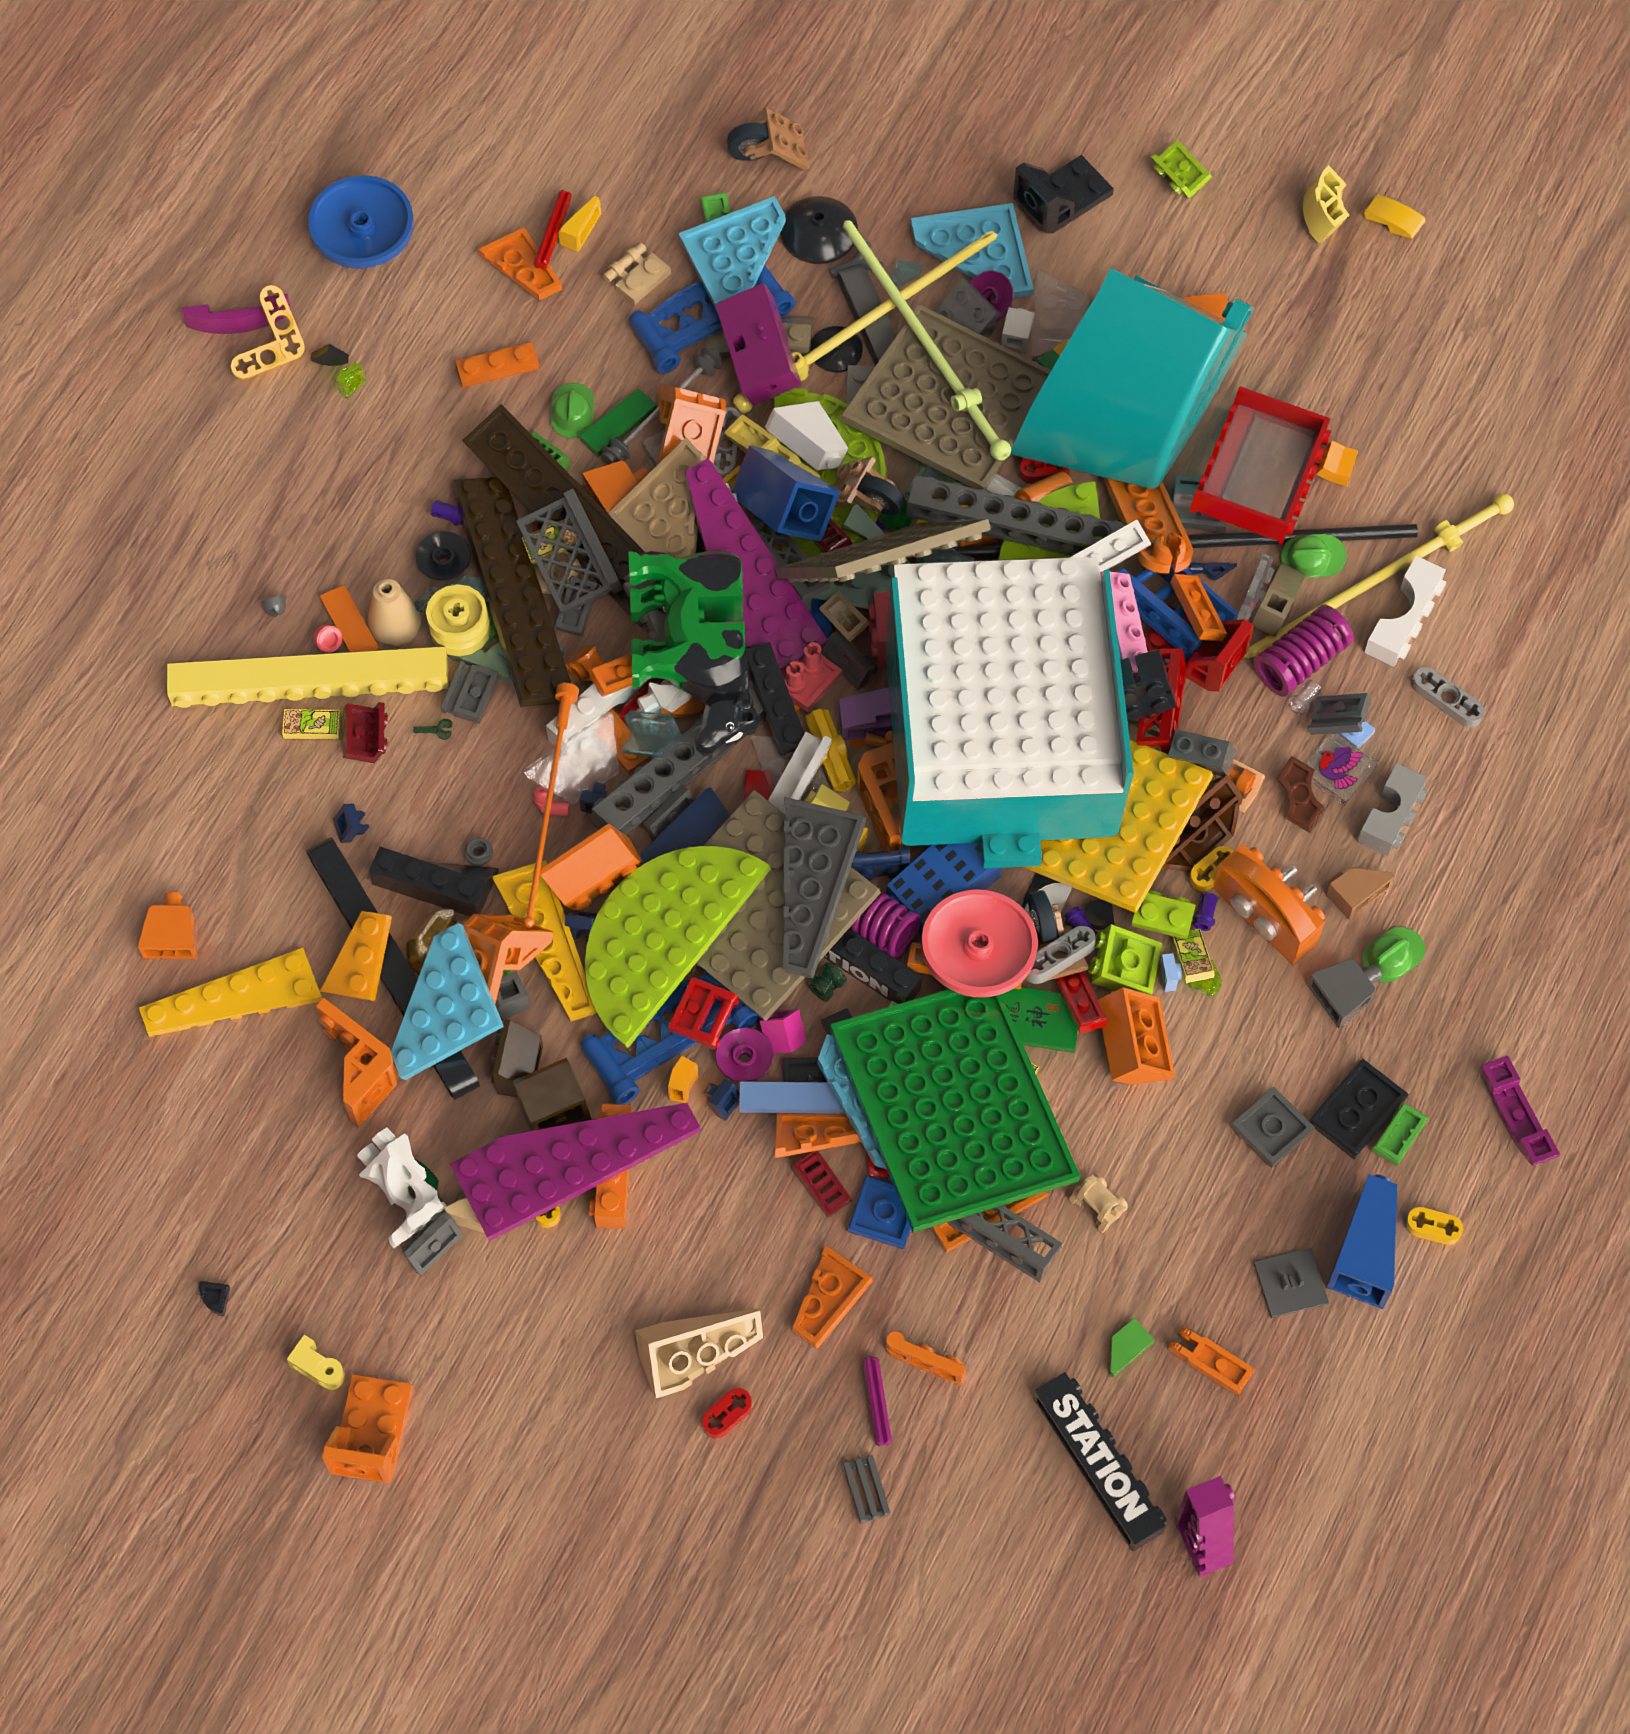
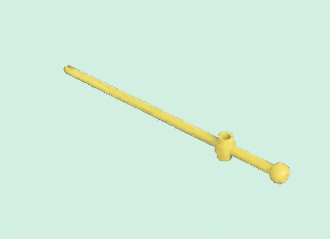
(802, 363)
(1447, 536)

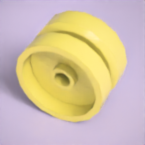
(458, 620)

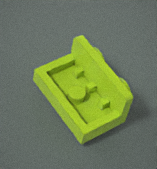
(1182, 169)
(1164, 915)

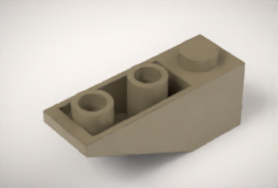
(1278, 599)

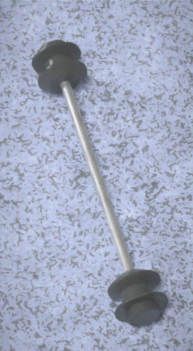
(704, 365)

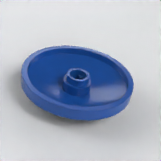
(361, 221)

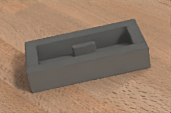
(859, 1464)

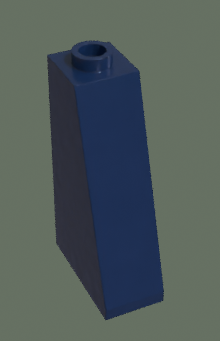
(691, 827)

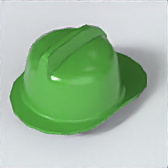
(572, 410)
(1315, 555)
(1395, 953)

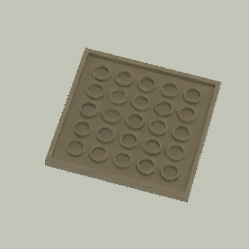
(910, 400)
(883, 550)
(750, 947)

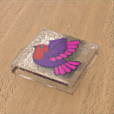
(1340, 767)

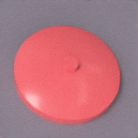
(979, 943)

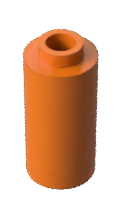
(1043, 487)

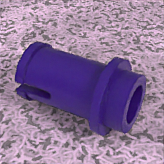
(446, 512)
(1076, 918)
(1204, 918)

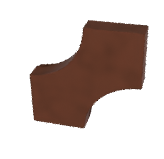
(1297, 781)

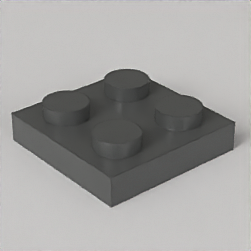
(1272, 1127)

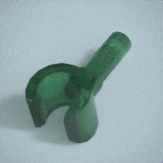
(443, 723)

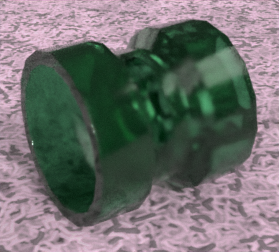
(827, 981)

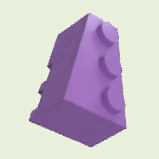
(865, 714)

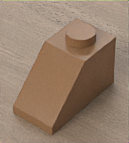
(1358, 889)

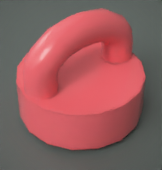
(327, 638)

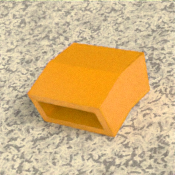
(1337, 463)
(682, 1080)

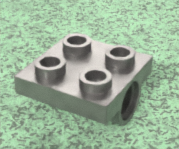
(969, 309)
(1182, 498)

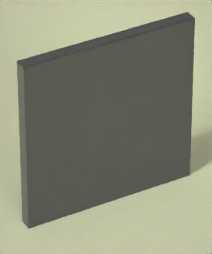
(1291, 1283)

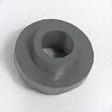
(475, 845)

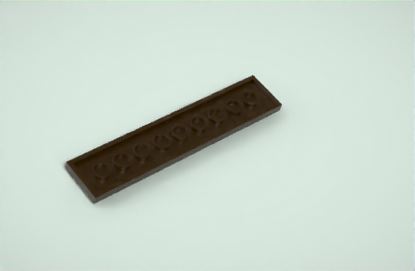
(540, 480)
(511, 590)

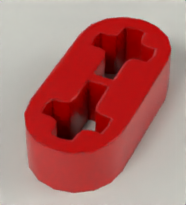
(1042, 470)
(721, 1408)

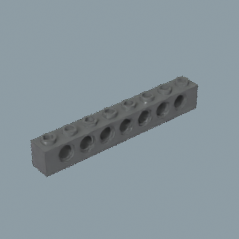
(1002, 523)
(658, 787)

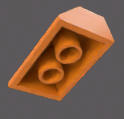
(592, 867)
(1136, 1038)

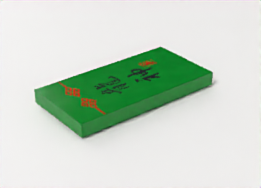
(1041, 1019)

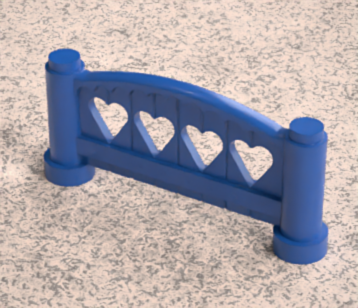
(665, 343)
(621, 1070)

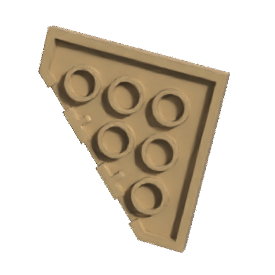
(660, 509)

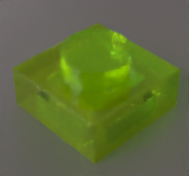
(350, 379)

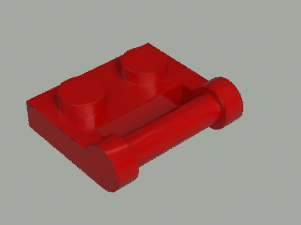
(695, 1009)

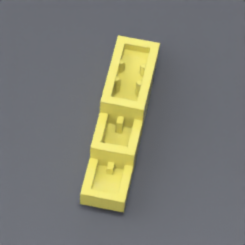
(746, 432)

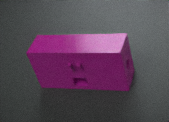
(758, 344)

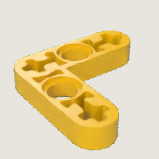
(278, 346)

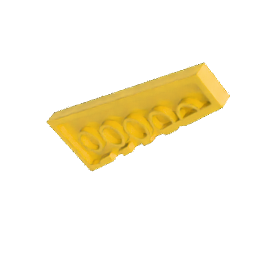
(559, 959)
(258, 989)

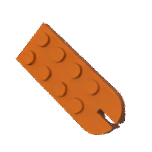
(1159, 522)

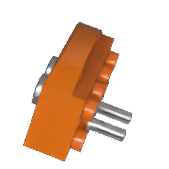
(1269, 903)

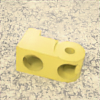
(321, 1370)

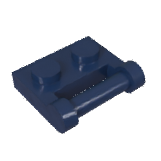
(881, 863)

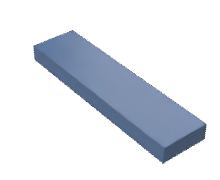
(788, 1098)

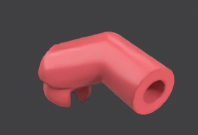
(557, 808)

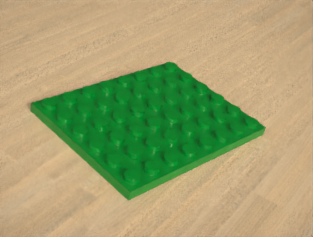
(953, 1106)

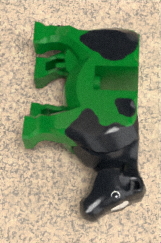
(696, 655)

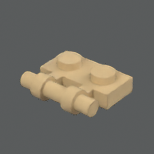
(642, 279)

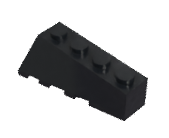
(441, 884)

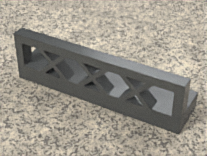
(802, 590)
(1007, 1247)

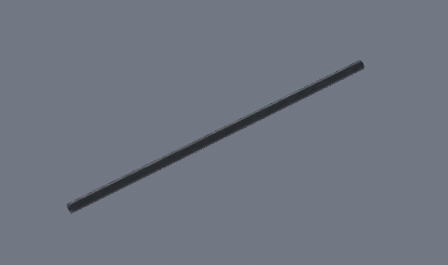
(1249, 538)

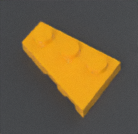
(361, 959)

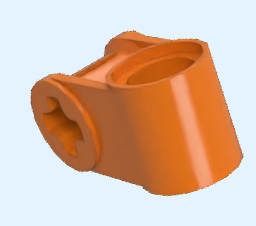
(582, 662)

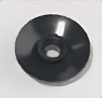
(840, 357)
(441, 546)

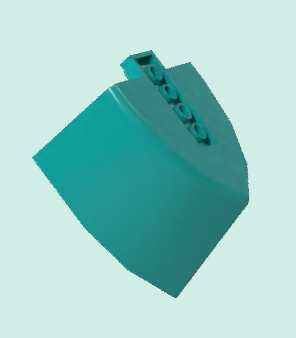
(1132, 383)

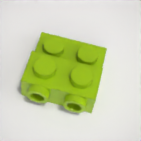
(1125, 960)

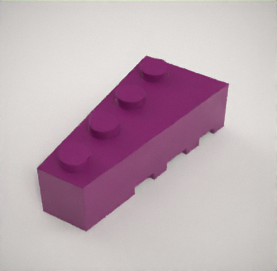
(1208, 1525)

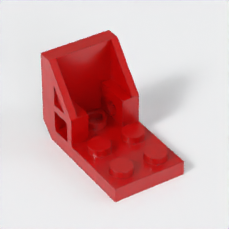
(1214, 659)

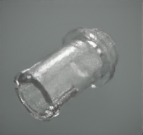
(1300, 702)

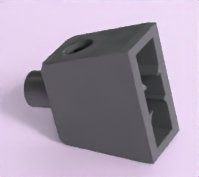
(1344, 989)

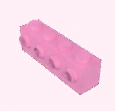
(1128, 623)

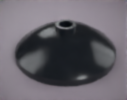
(817, 240)

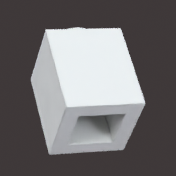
(1017, 329)

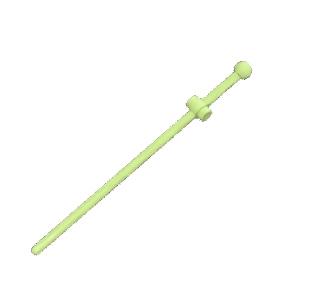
(965, 399)

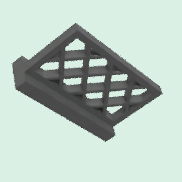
(592, 547)

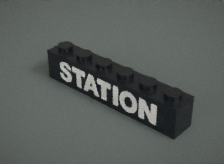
(875, 968)
(1099, 1461)

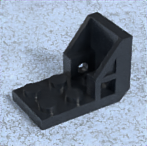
(1061, 196)

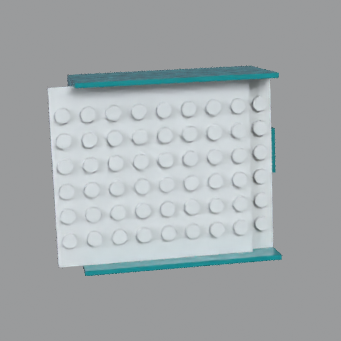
(1006, 705)

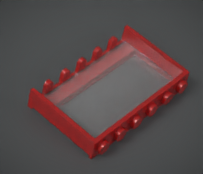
(1262, 465)

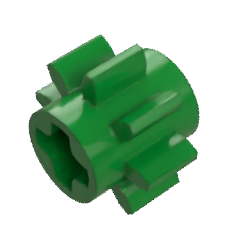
(897, 521)

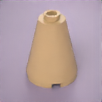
(392, 614)

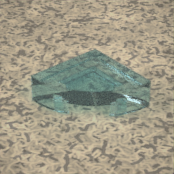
(906, 272)

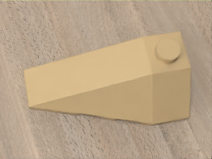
(686, 1348)

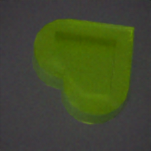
(1208, 986)

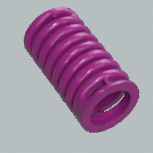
(1303, 650)
(888, 925)

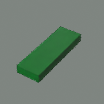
(618, 421)

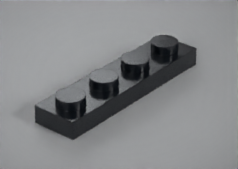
(775, 697)

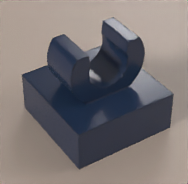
(588, 798)
(348, 823)
(580, 921)
(723, 1098)

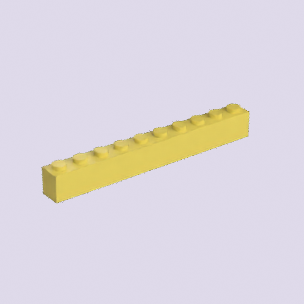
(307, 676)

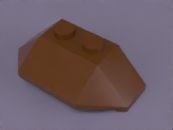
(1209, 825)

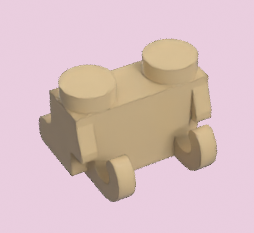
(1097, 1195)

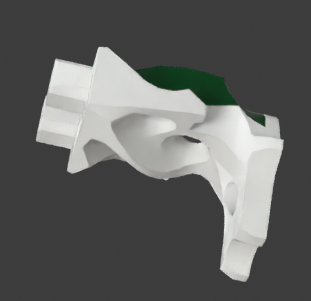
(395, 1171)

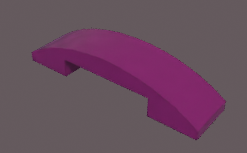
(230, 321)
(1516, 1112)

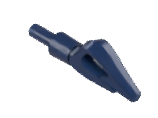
(1210, 568)

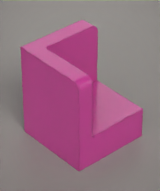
(784, 1030)

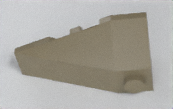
(797, 329)

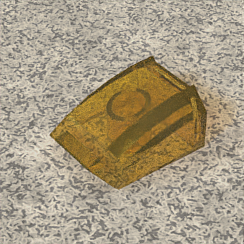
(418, 946)

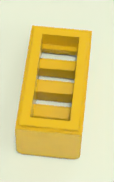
(577, 228)

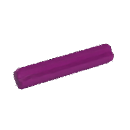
(877, 1401)

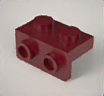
(364, 732)

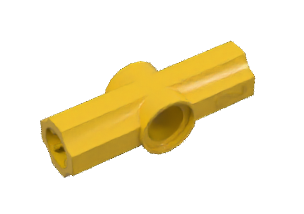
(835, 761)

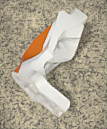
(669, 699)

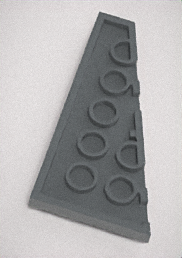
(816, 867)

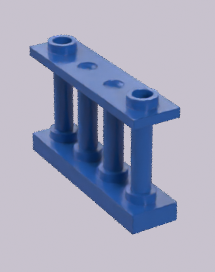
(1164, 619)

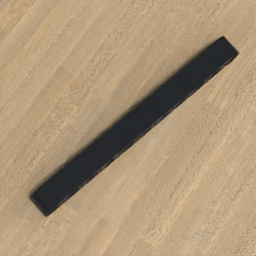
(395, 970)

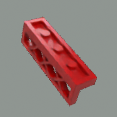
(1171, 718)

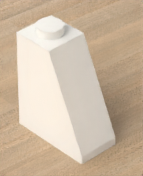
(808, 433)

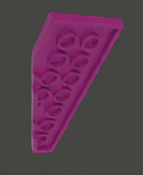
(769, 604)
(546, 1167)

